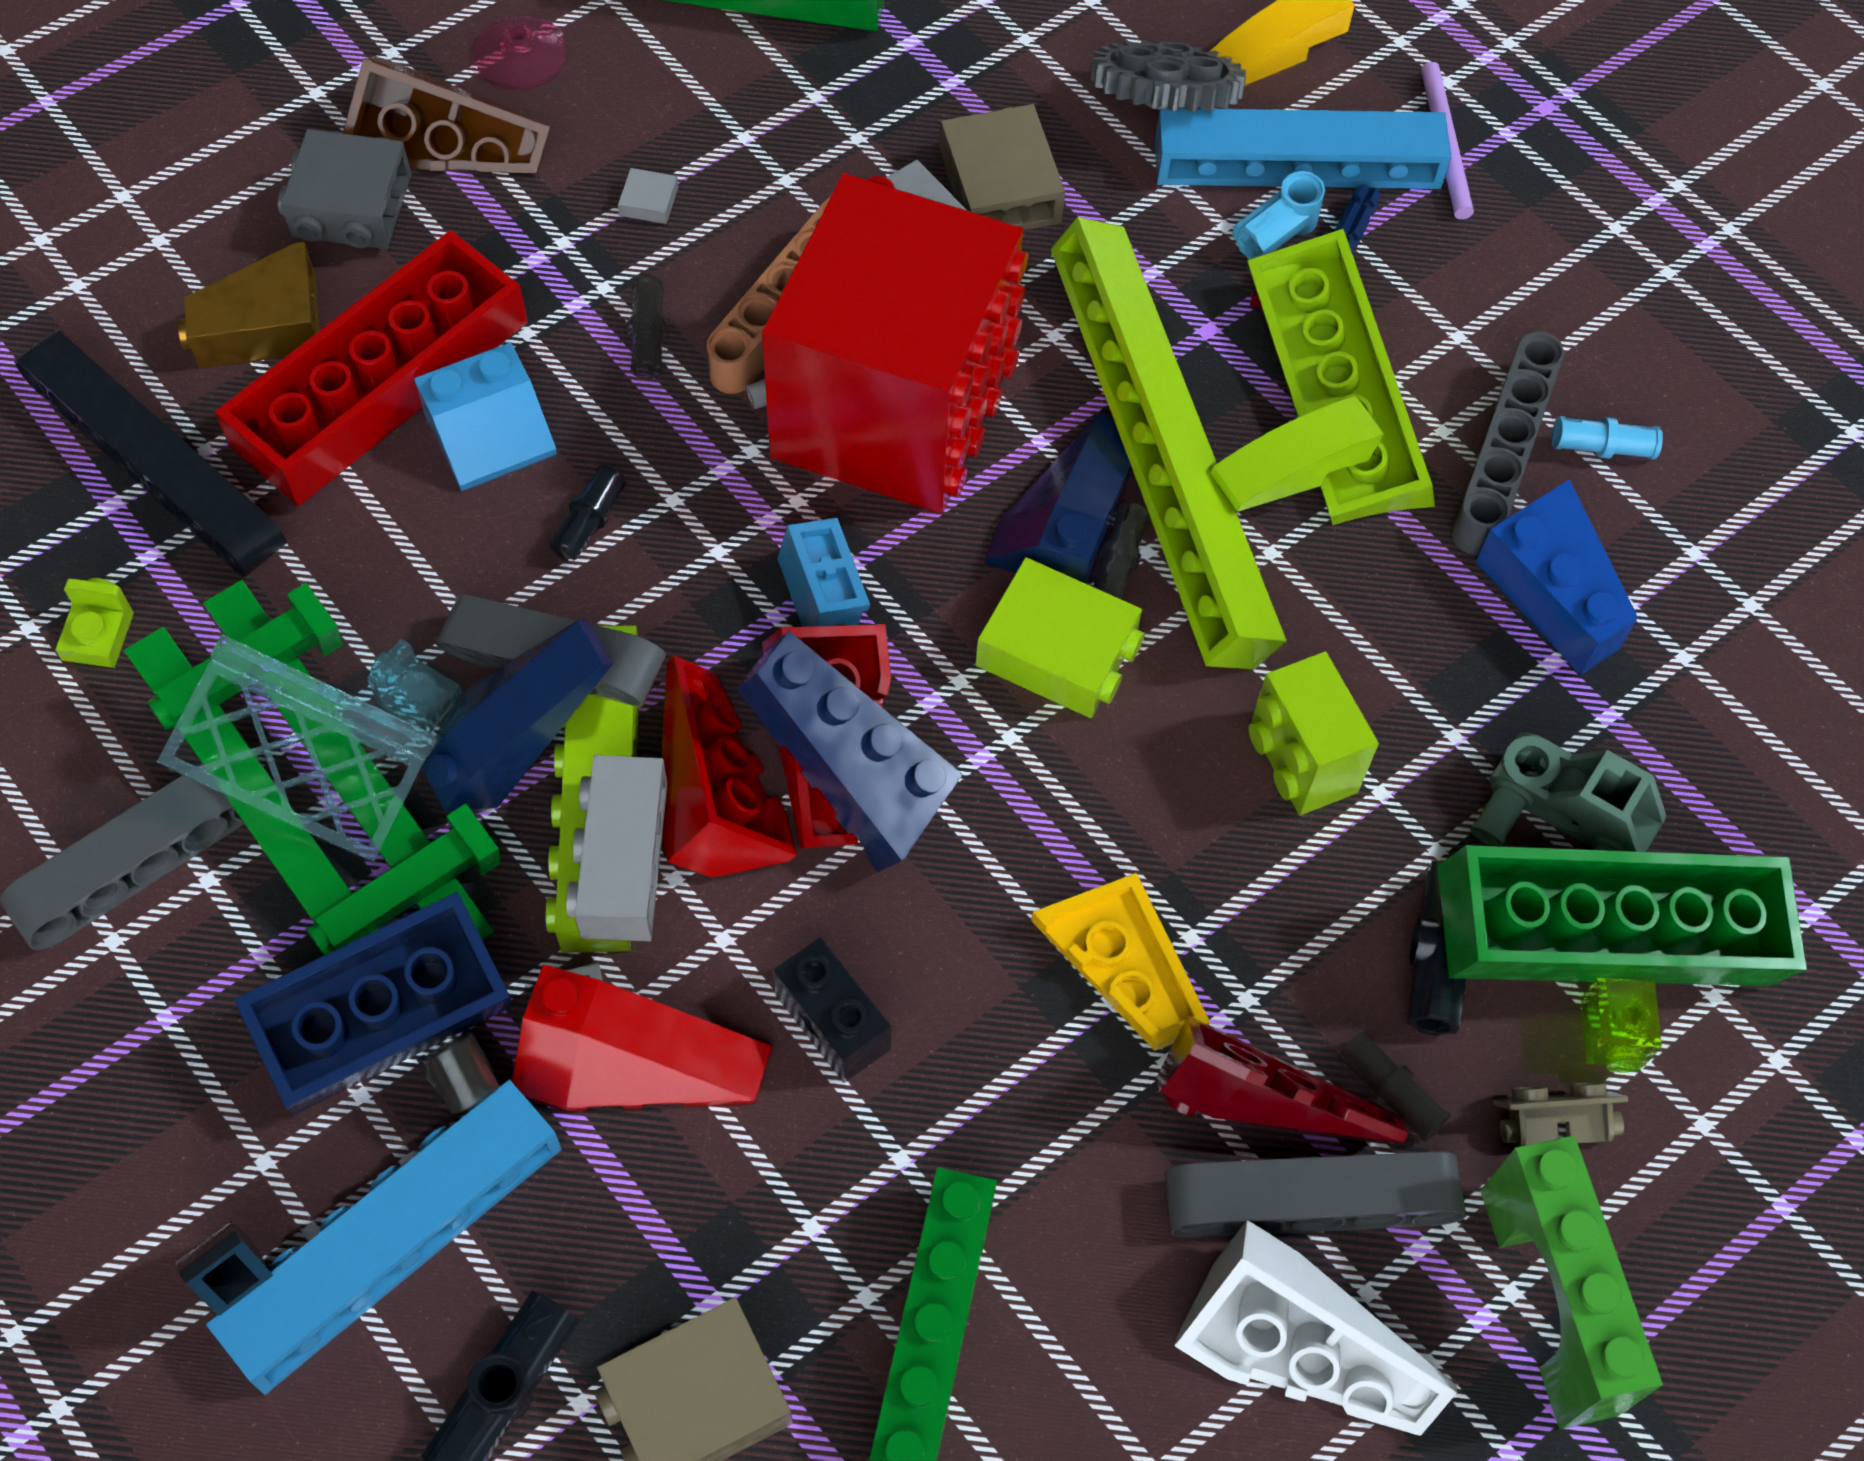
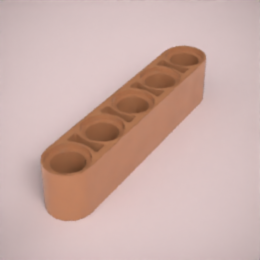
(736, 343)

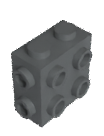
(345, 189)

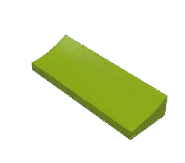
(1334, 353)

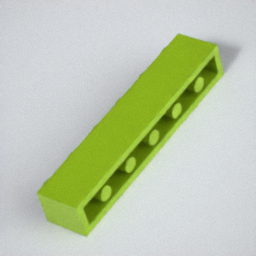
(593, 729)

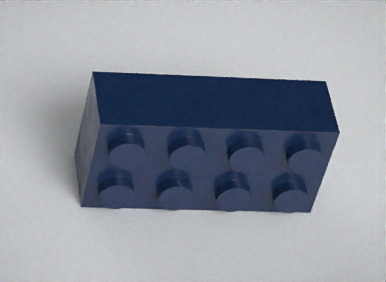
(373, 1003)

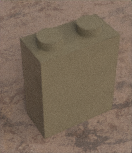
(1003, 167)
(694, 1391)

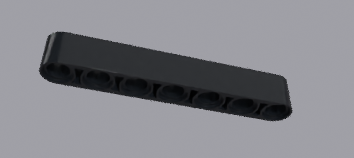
(151, 453)

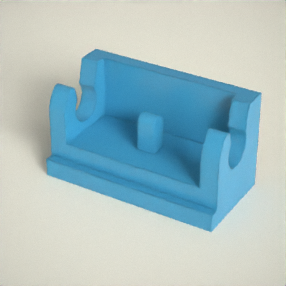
(822, 574)

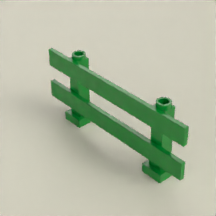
(419, 869)

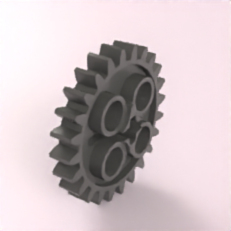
(1168, 75)

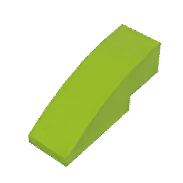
(1298, 454)

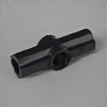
(1434, 997)
(523, 1352)

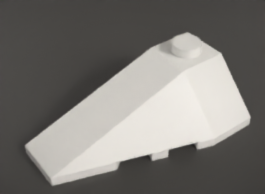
(1292, 1327)

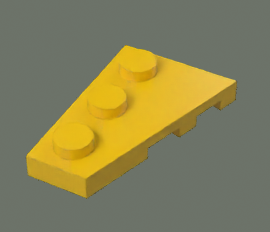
(1126, 956)

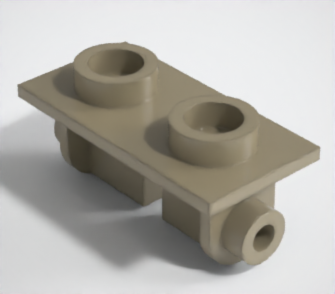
(1585, 1112)

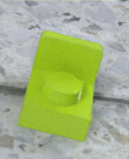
(94, 623)

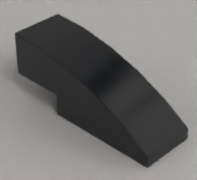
(224, 1268)

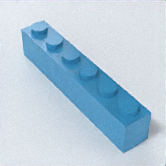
(1268, 145)
(384, 1236)

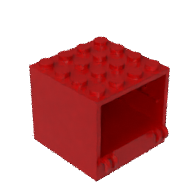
(893, 342)

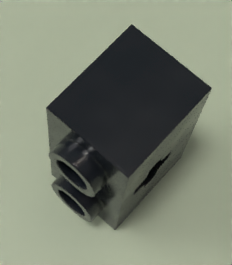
(832, 1009)

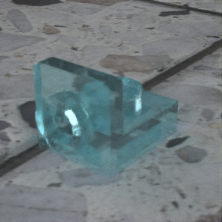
(412, 687)

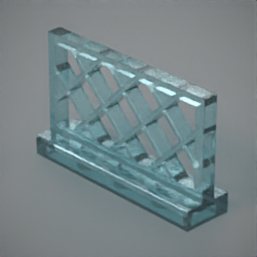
(319, 703)

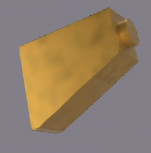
(253, 312)

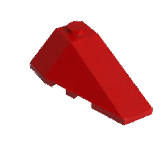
(862, 658)
(611, 1047)

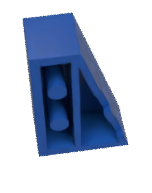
(1560, 577)

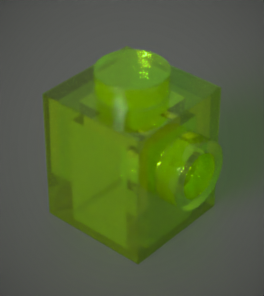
(1621, 1023)

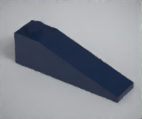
(1068, 507)
(512, 718)

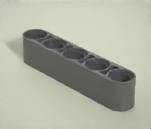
(1508, 440)
(497, 633)
(117, 861)
(1315, 1194)

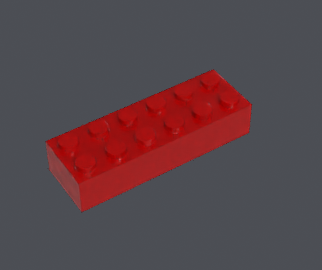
(358, 372)

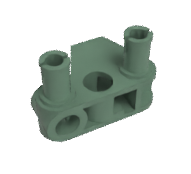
(1599, 790)

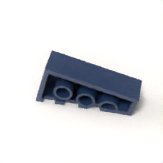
(850, 748)

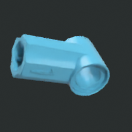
(1283, 216)

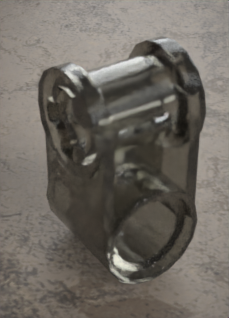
(459, 1073)

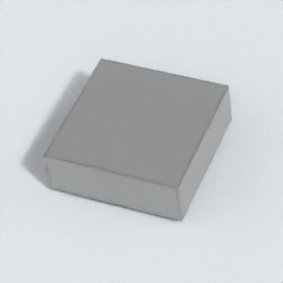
(648, 196)

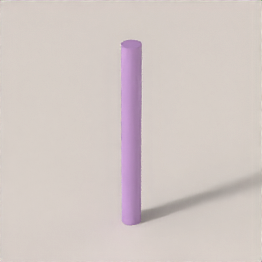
(1455, 173)

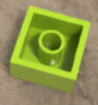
(1312, 734)

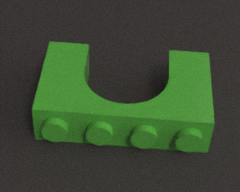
(1603, 1351)

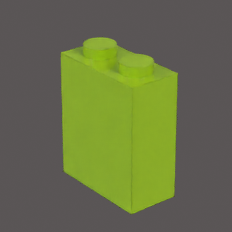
(1060, 638)

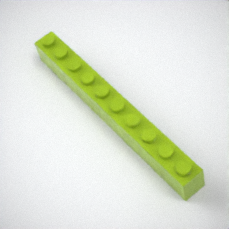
(1167, 448)

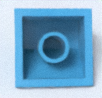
(485, 416)

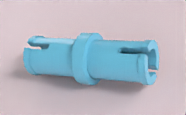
(1607, 437)

